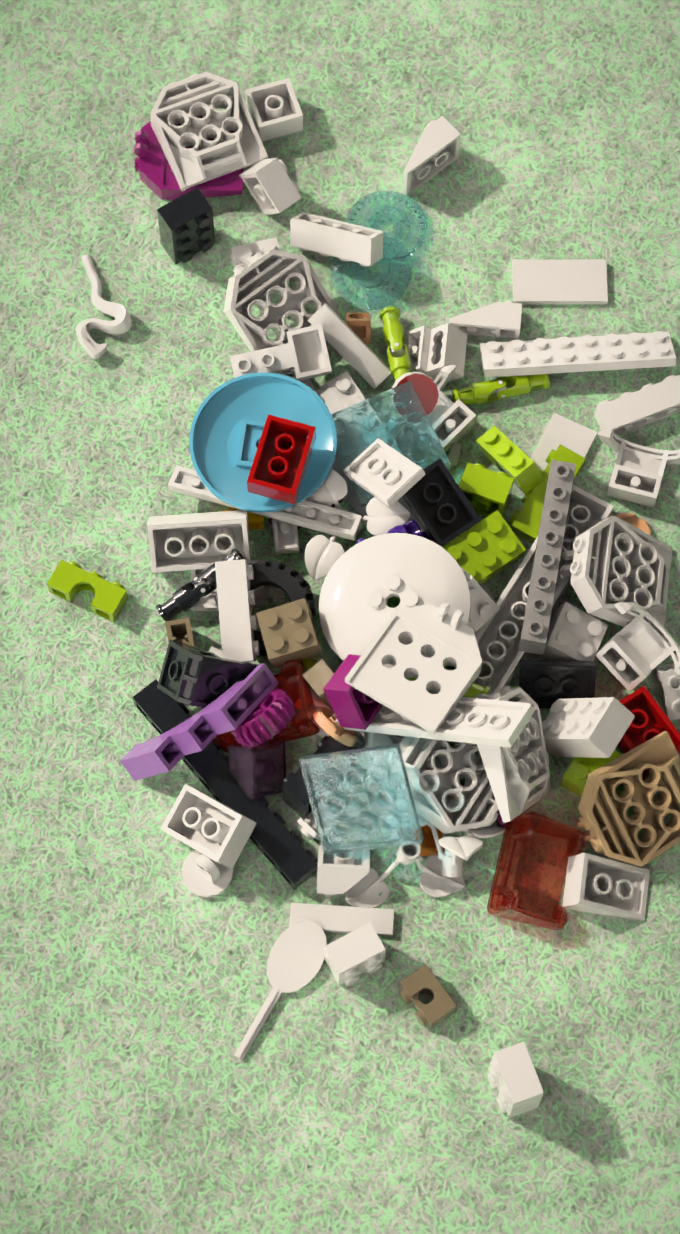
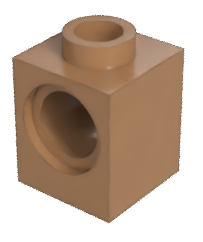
(361, 325)

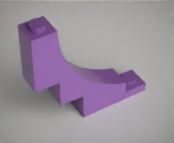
(195, 733)

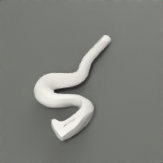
(119, 326)

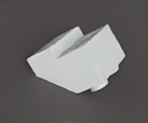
(437, 348)

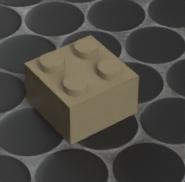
(289, 632)

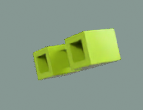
(510, 458)
(71, 578)

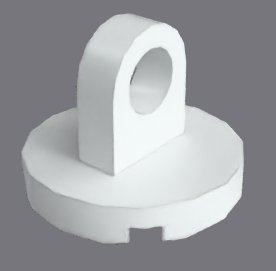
(205, 876)

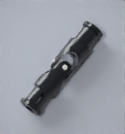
(192, 592)

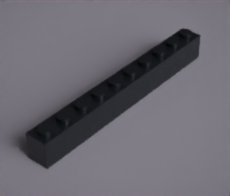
(212, 770)

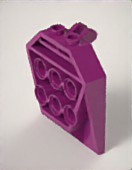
(159, 177)

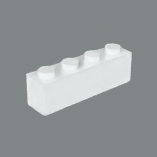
(336, 239)
(640, 407)
(235, 610)

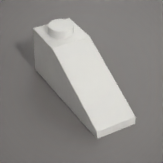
(493, 320)

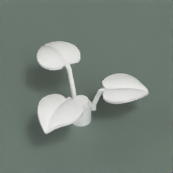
(322, 552)
(459, 848)
(431, 880)

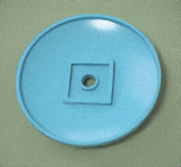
(231, 426)

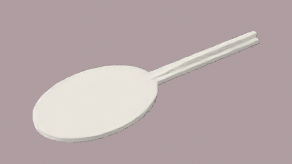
(290, 967)

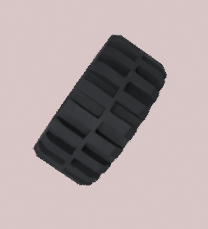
(286, 579)

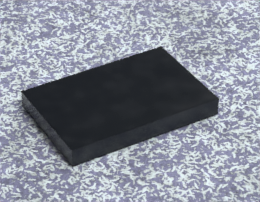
(554, 680)

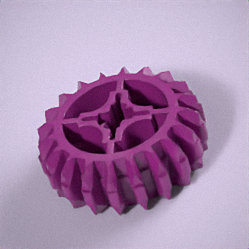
(266, 719)

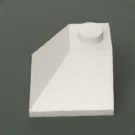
(341, 870)

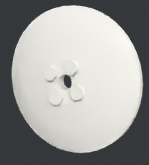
(384, 567)

